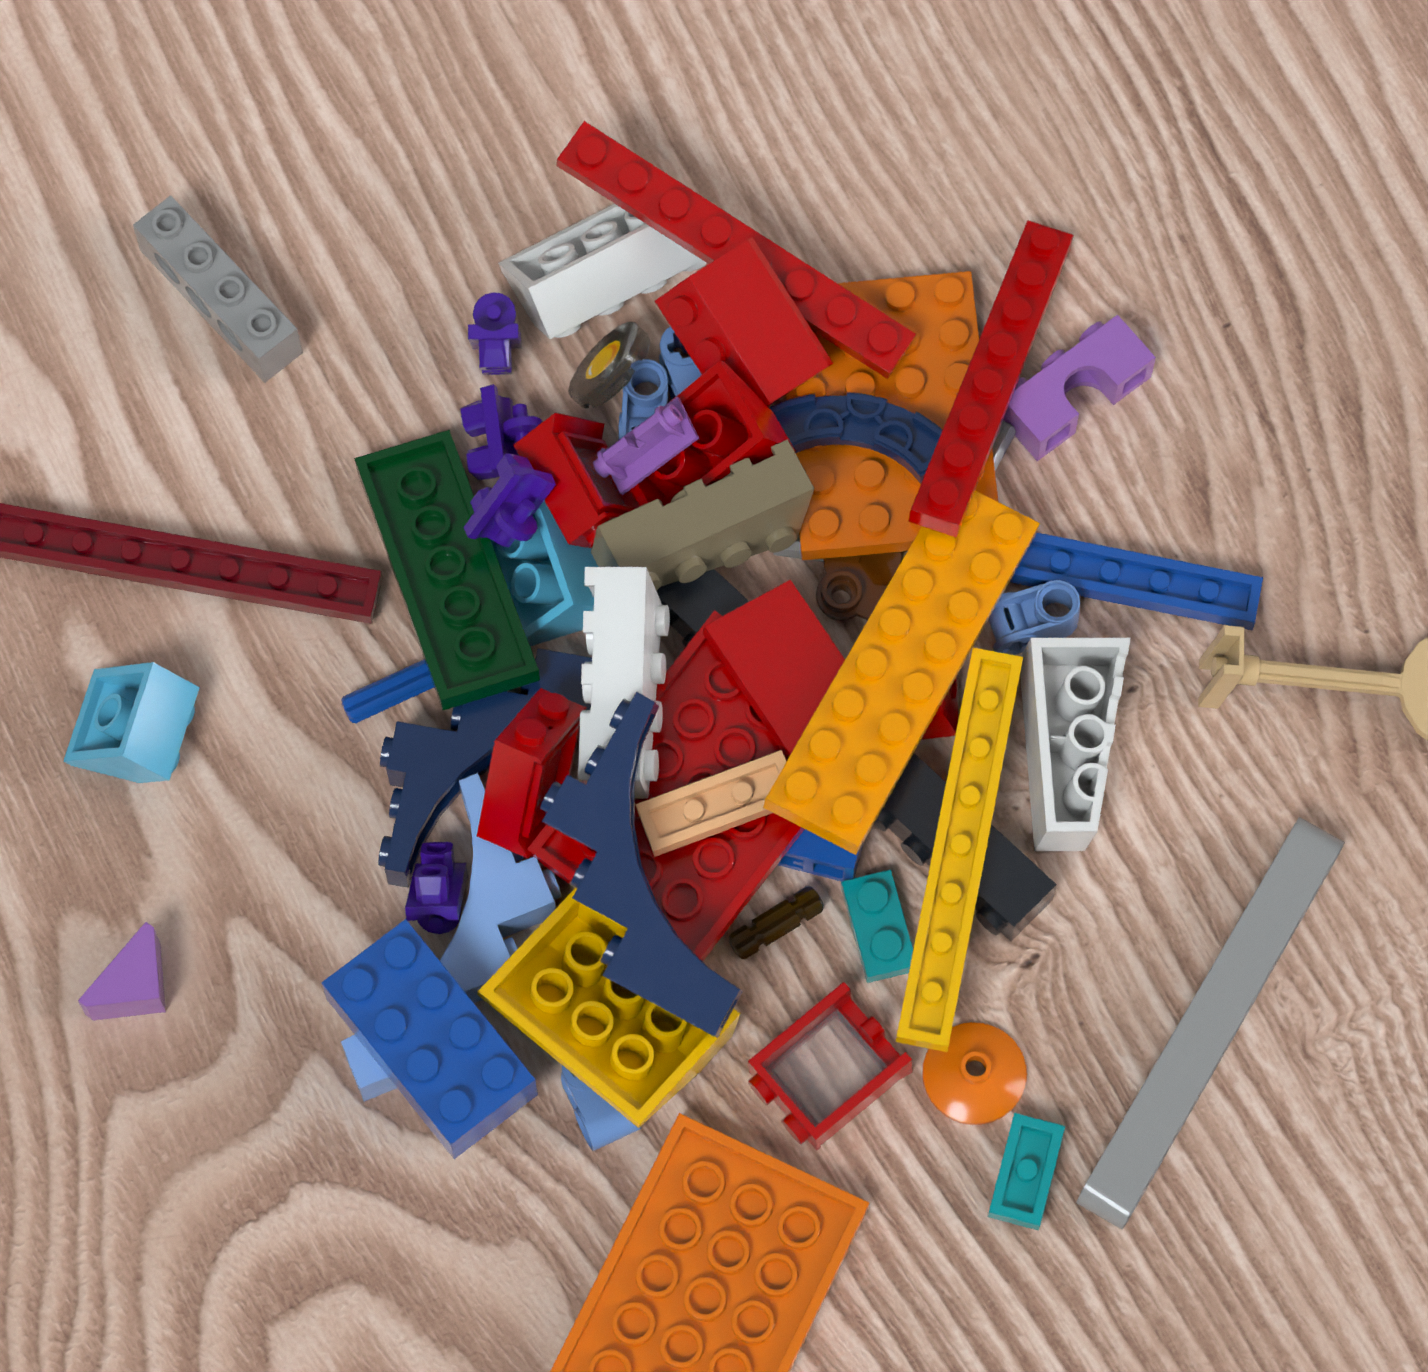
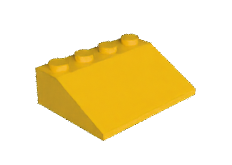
(592, 1026)

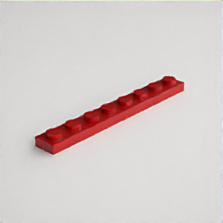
(712, 232)
(990, 379)

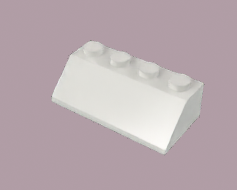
(592, 269)

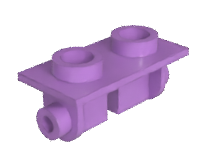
(647, 446)

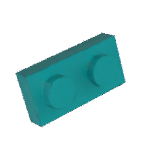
(878, 925)
(1026, 1171)

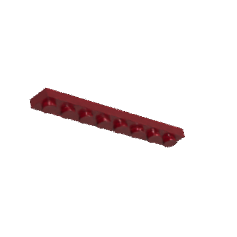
(189, 563)

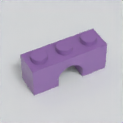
(1105, 359)

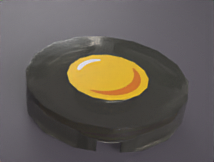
(608, 365)

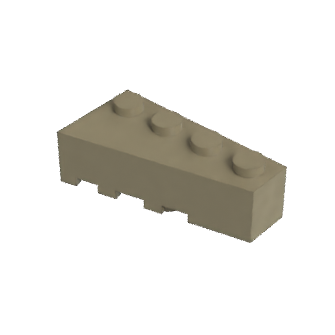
(712, 524)

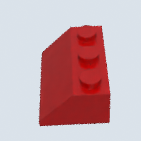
(748, 320)
(730, 428)

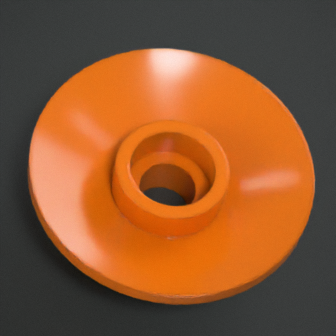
(969, 1097)

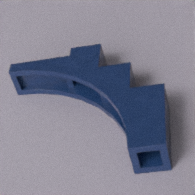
(433, 760)
(602, 817)

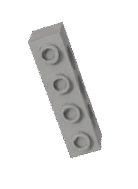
(218, 289)

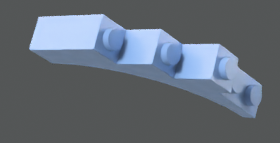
(500, 903)

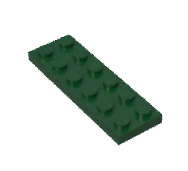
(445, 578)

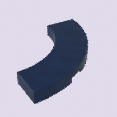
(860, 422)

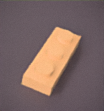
(709, 804)

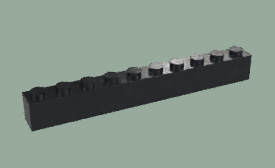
(1010, 884)

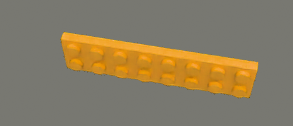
(899, 674)

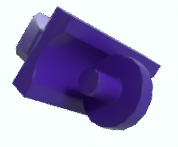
(494, 333)
(501, 424)
(509, 506)
(436, 889)

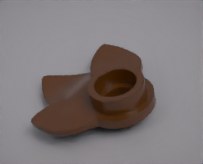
(861, 577)

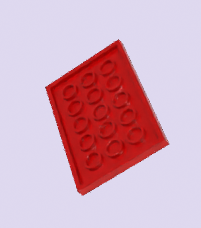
(703, 733)

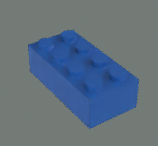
(430, 1038)

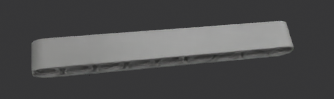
(1210, 1023)

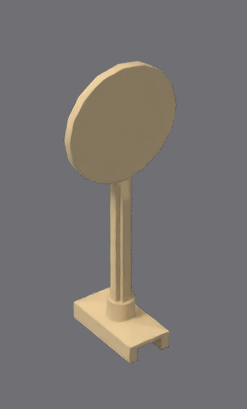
(1232, 667)

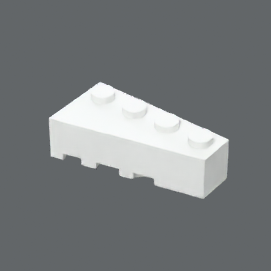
(625, 660)
(1069, 728)

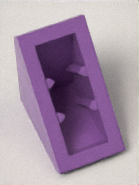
(130, 982)

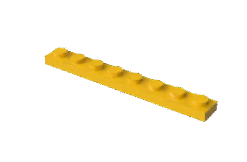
(959, 850)

